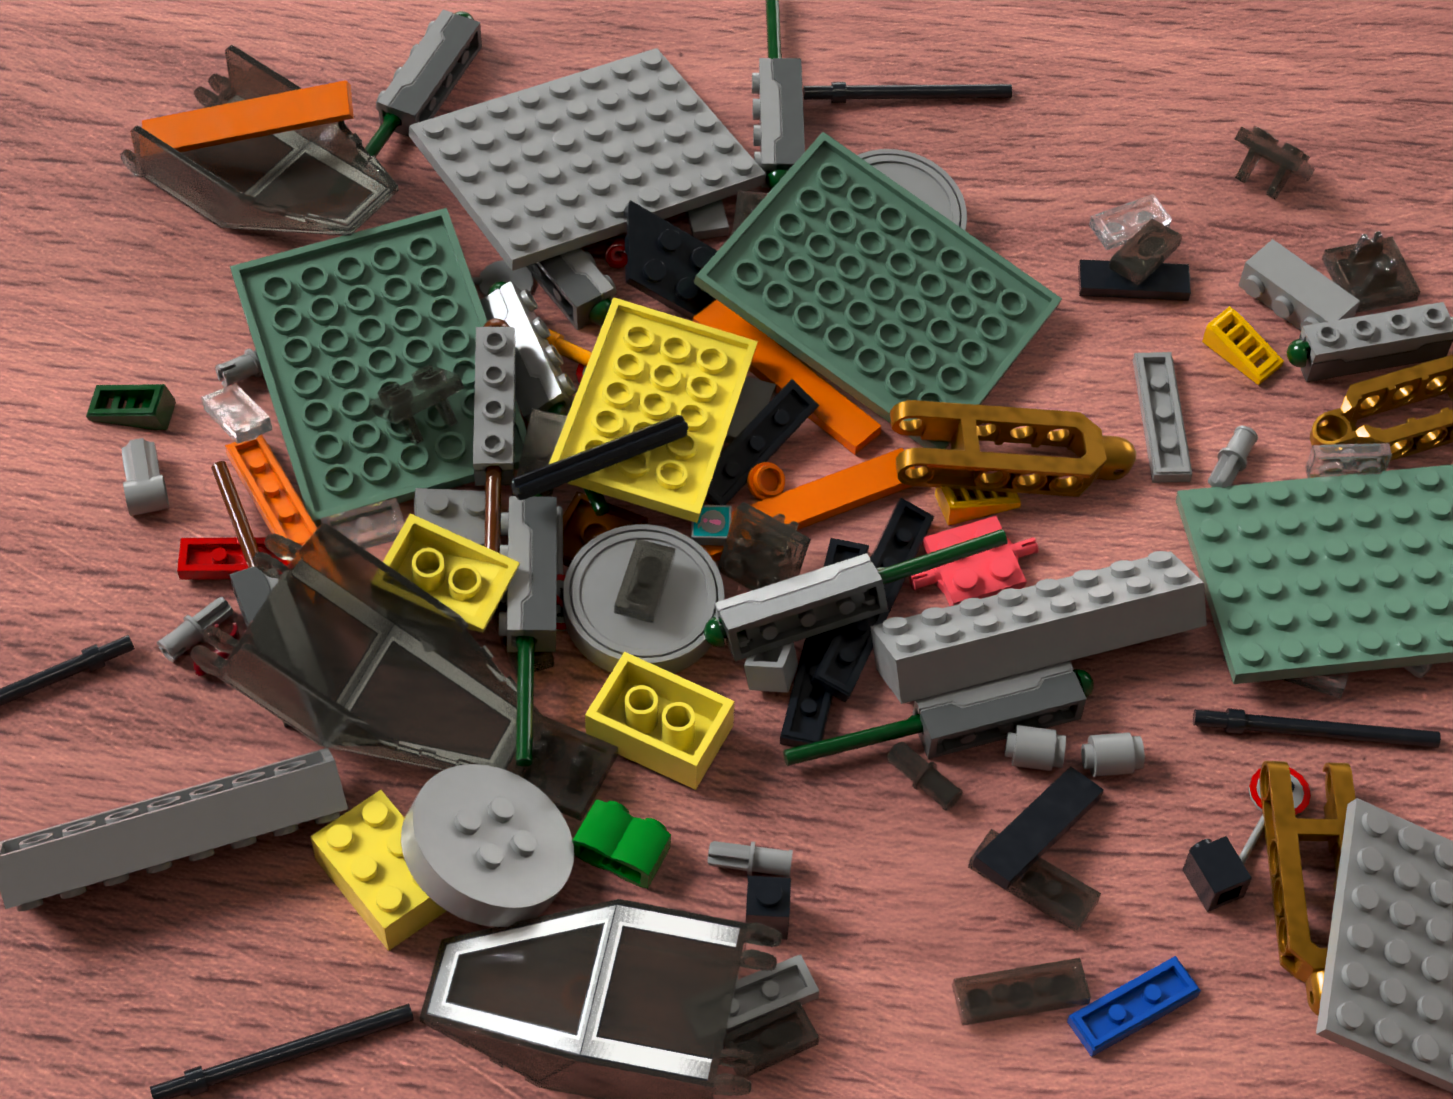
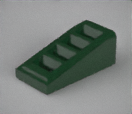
(153, 415)

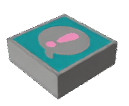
(712, 525)

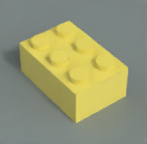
(660, 720)
(368, 866)

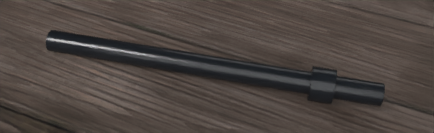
(839, 91)
(91, 658)
(1237, 721)
(197, 1080)

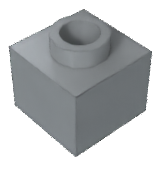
(772, 669)

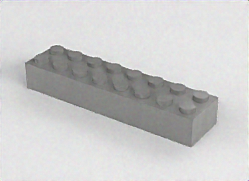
(1037, 626)
(169, 828)

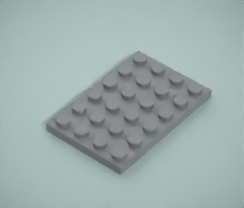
(1392, 946)

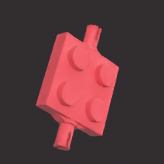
(979, 574)

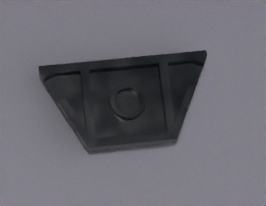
(665, 261)

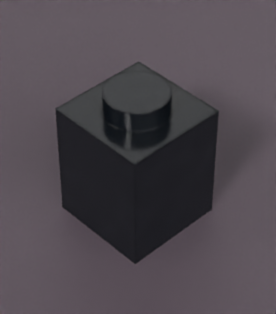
(1216, 873)
(769, 902)

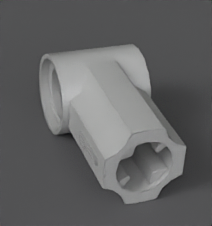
(144, 484)

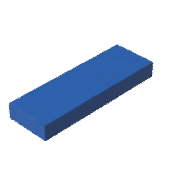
(1133, 1006)

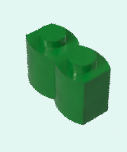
(622, 843)

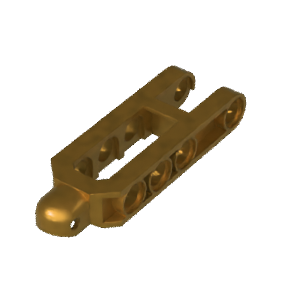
(1388, 393)
(966, 465)
(1282, 834)

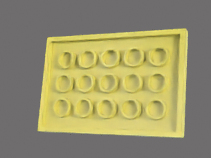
(644, 373)

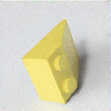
(452, 569)

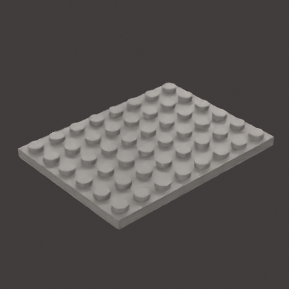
(569, 155)

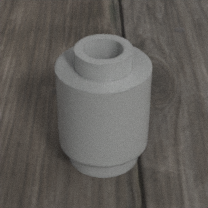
(1035, 748)
(1113, 754)

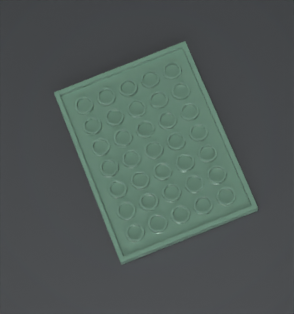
(876, 287)
(344, 324)
(1327, 571)

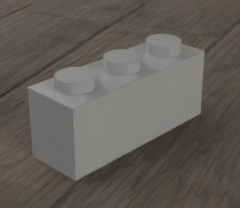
(1295, 288)

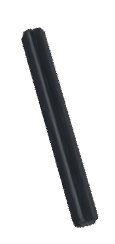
(599, 457)

